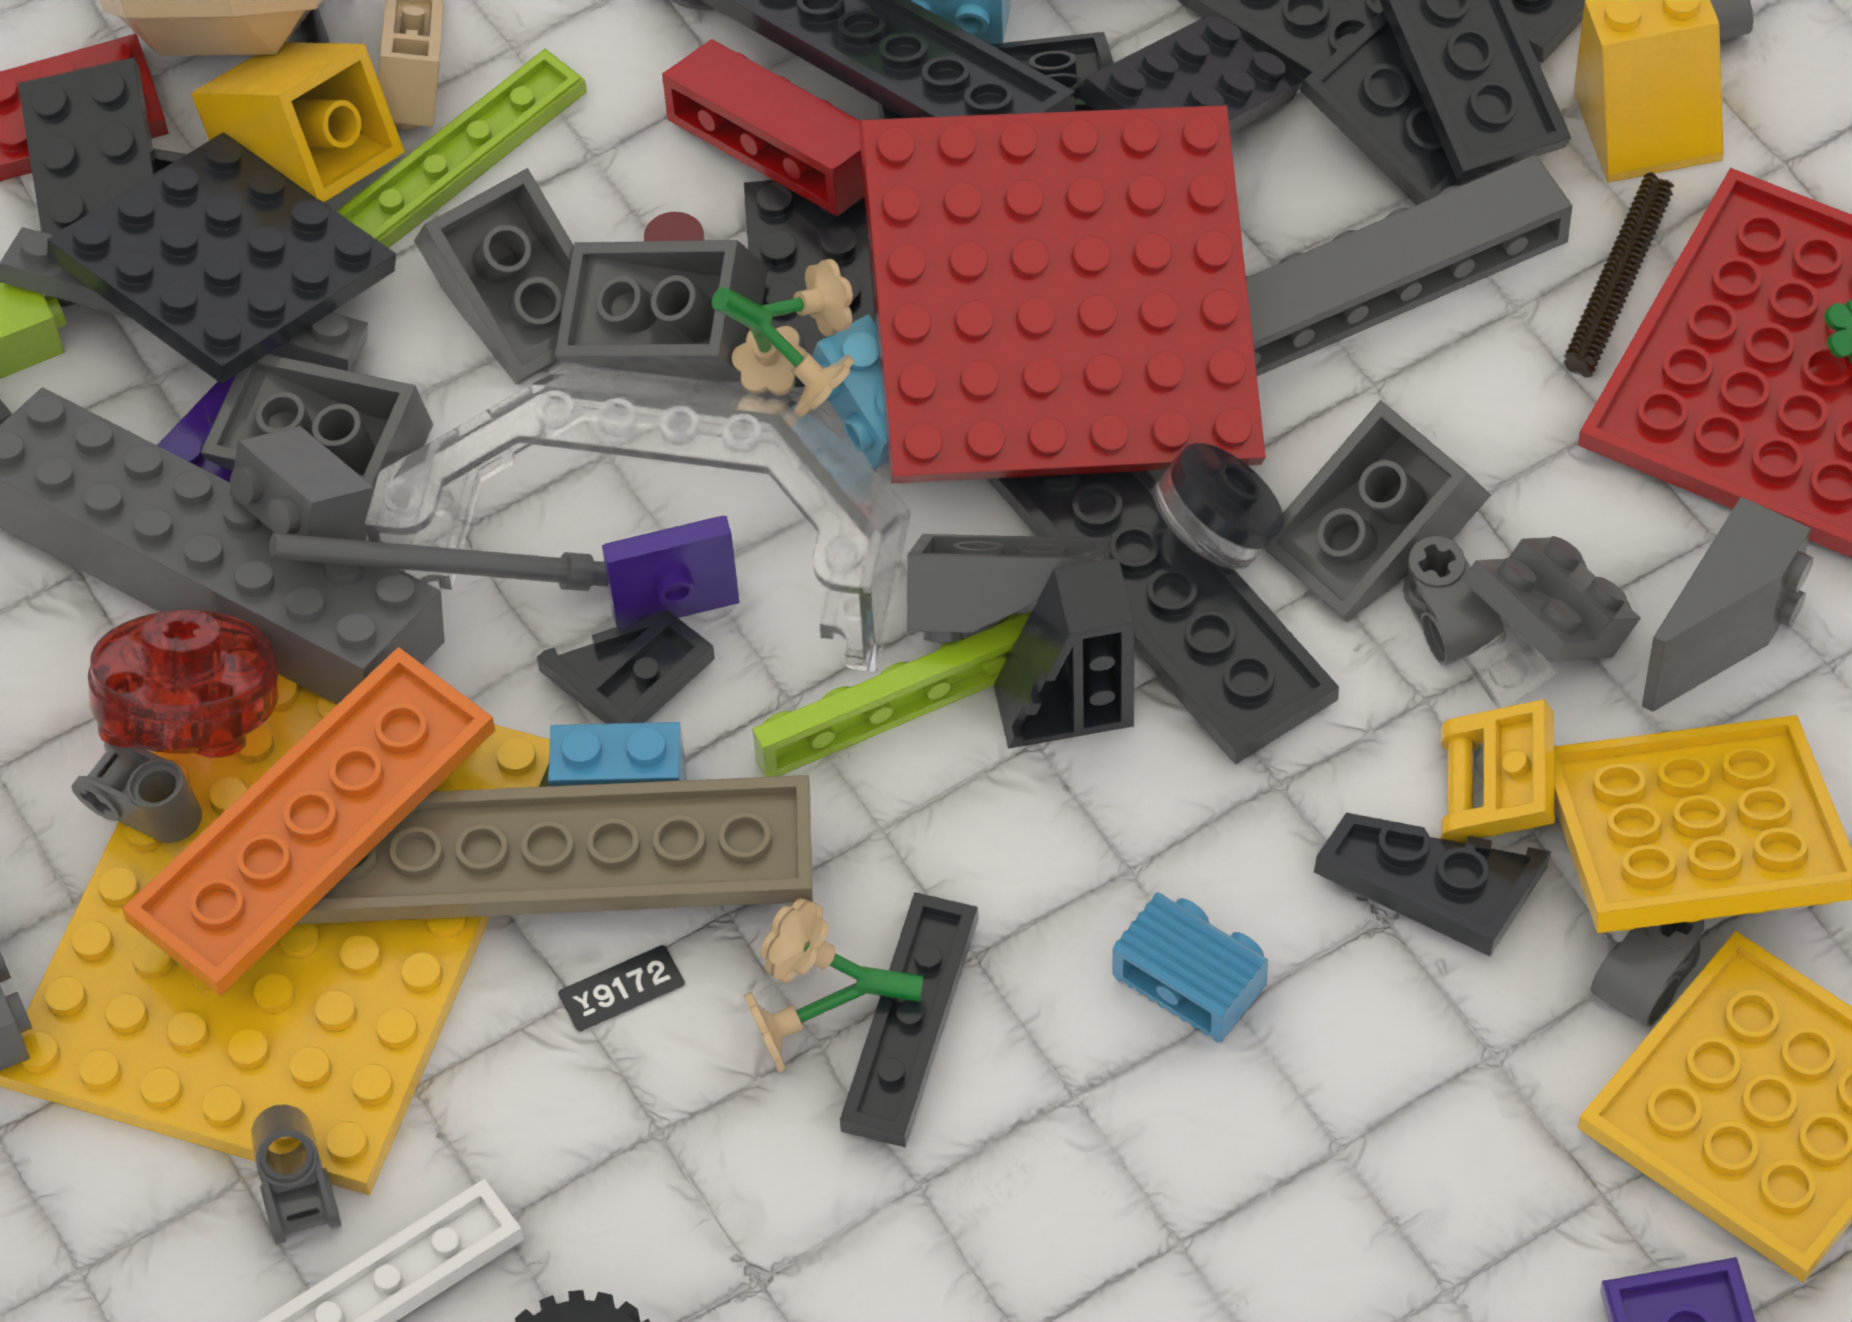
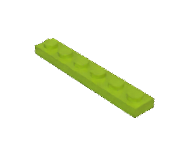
(886, 700)

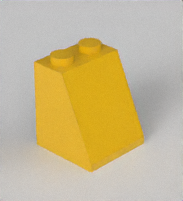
(1650, 85)
(306, 113)

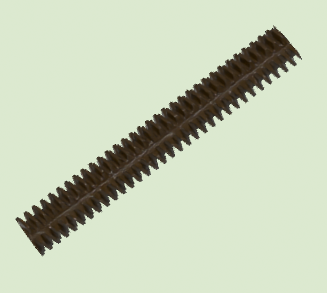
(1618, 275)

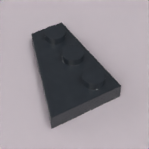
(1438, 882)

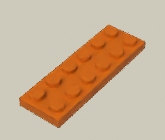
(308, 821)

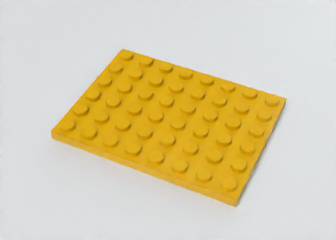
(319, 1023)

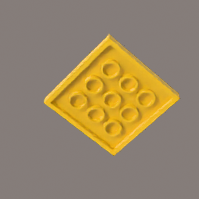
(1700, 824)
(1744, 1105)

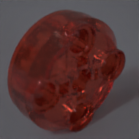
(182, 683)

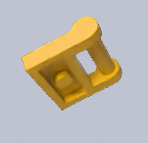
(1516, 771)

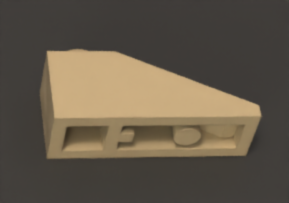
(411, 60)

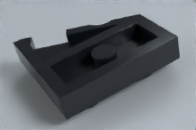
(631, 668)

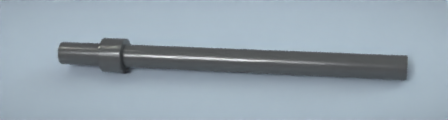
(570, 571)

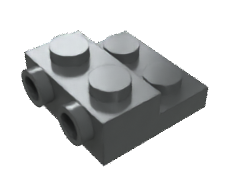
(1555, 600)

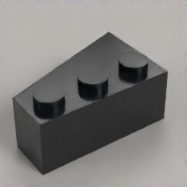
(1071, 659)

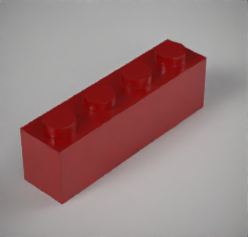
(767, 124)

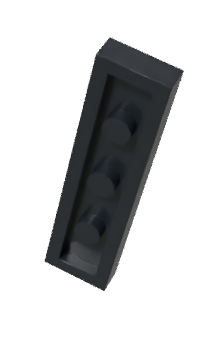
(908, 1032)

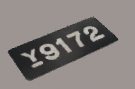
(621, 988)

